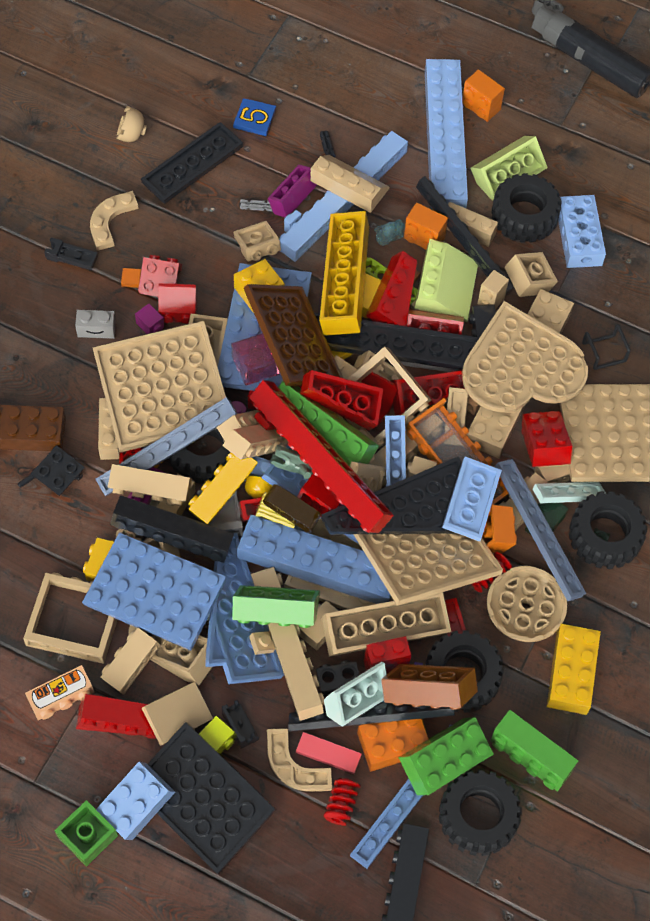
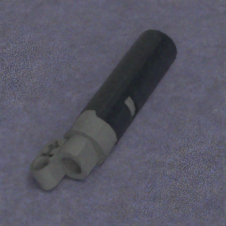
(590, 48)

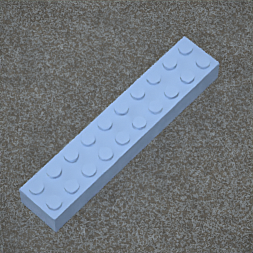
(446, 130)

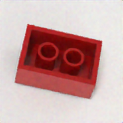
(546, 438)

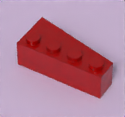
(434, 385)

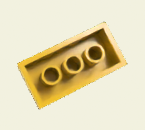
(221, 488)
(573, 669)

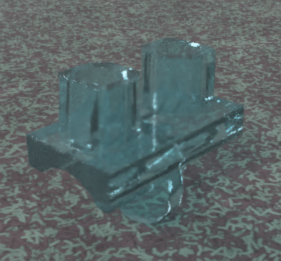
(389, 232)

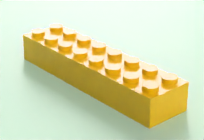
(344, 273)

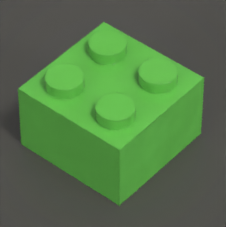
(86, 833)

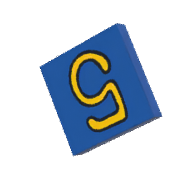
(254, 117)

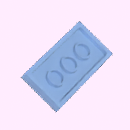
(471, 499)

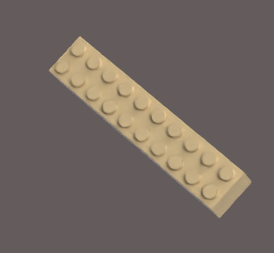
(494, 428)

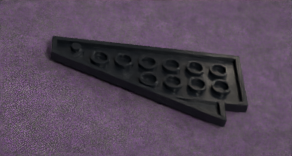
(416, 503)

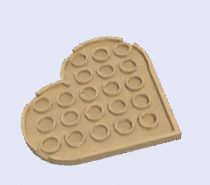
(520, 362)

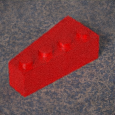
(394, 292)
(345, 397)
(113, 716)

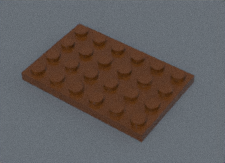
(291, 331)

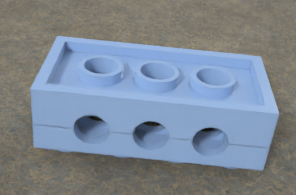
(581, 232)

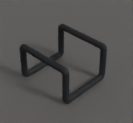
(591, 341)

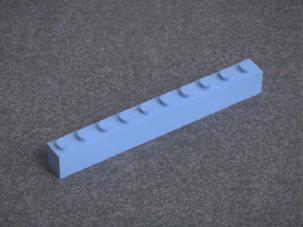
(317, 220)

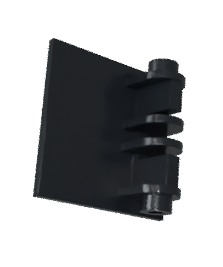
(58, 470)

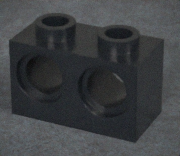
(336, 673)

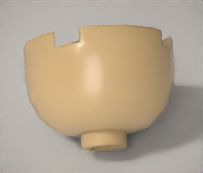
(131, 125)

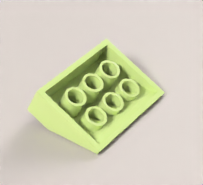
(446, 281)

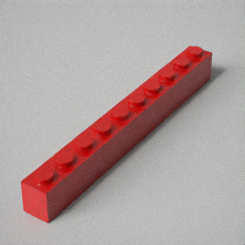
(321, 457)

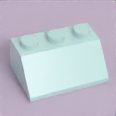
(356, 696)

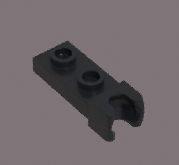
(71, 254)

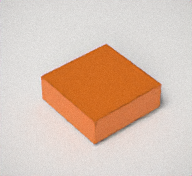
(130, 277)

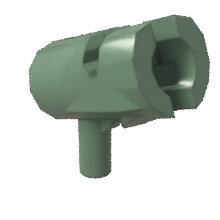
(292, 461)

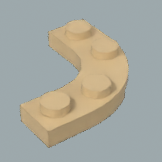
(105, 213)
(291, 773)

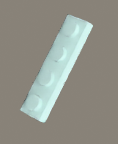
(566, 491)

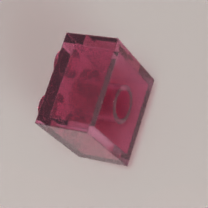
(254, 359)

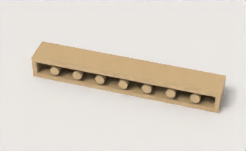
(292, 657)

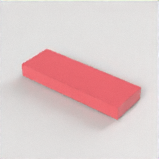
(328, 753)

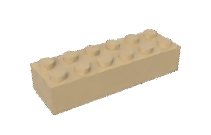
(356, 627)

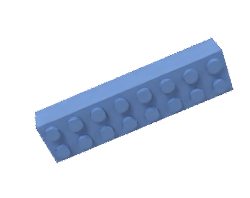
(311, 559)

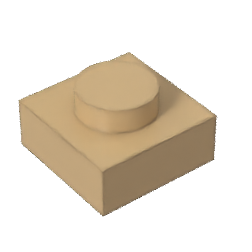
(262, 642)

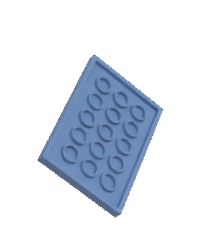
(154, 591)

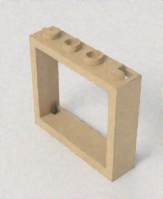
(372, 364)
(62, 646)

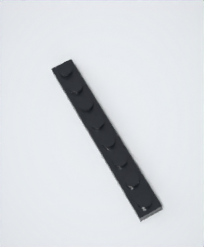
(459, 229)
(380, 713)

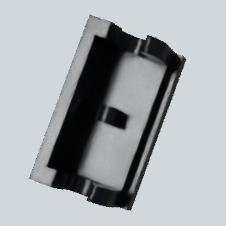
(240, 724)

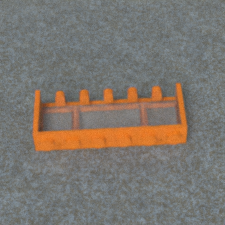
(443, 439)

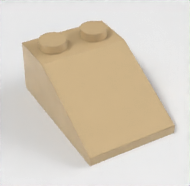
(183, 662)

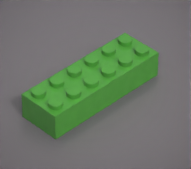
(342, 436)

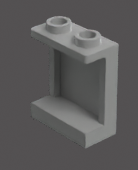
(228, 517)

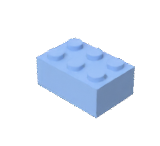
(135, 800)

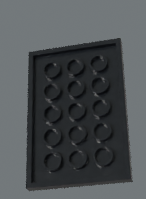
(212, 801)

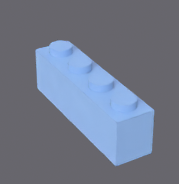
(395, 449)

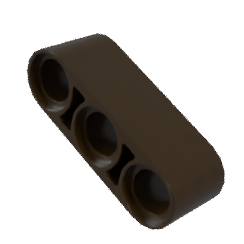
(292, 508)

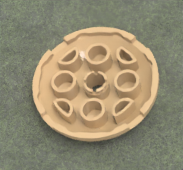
(531, 587)

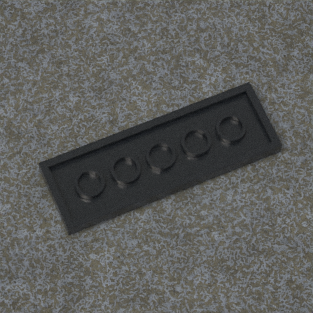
(192, 162)

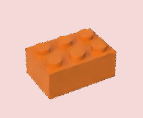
(389, 740)

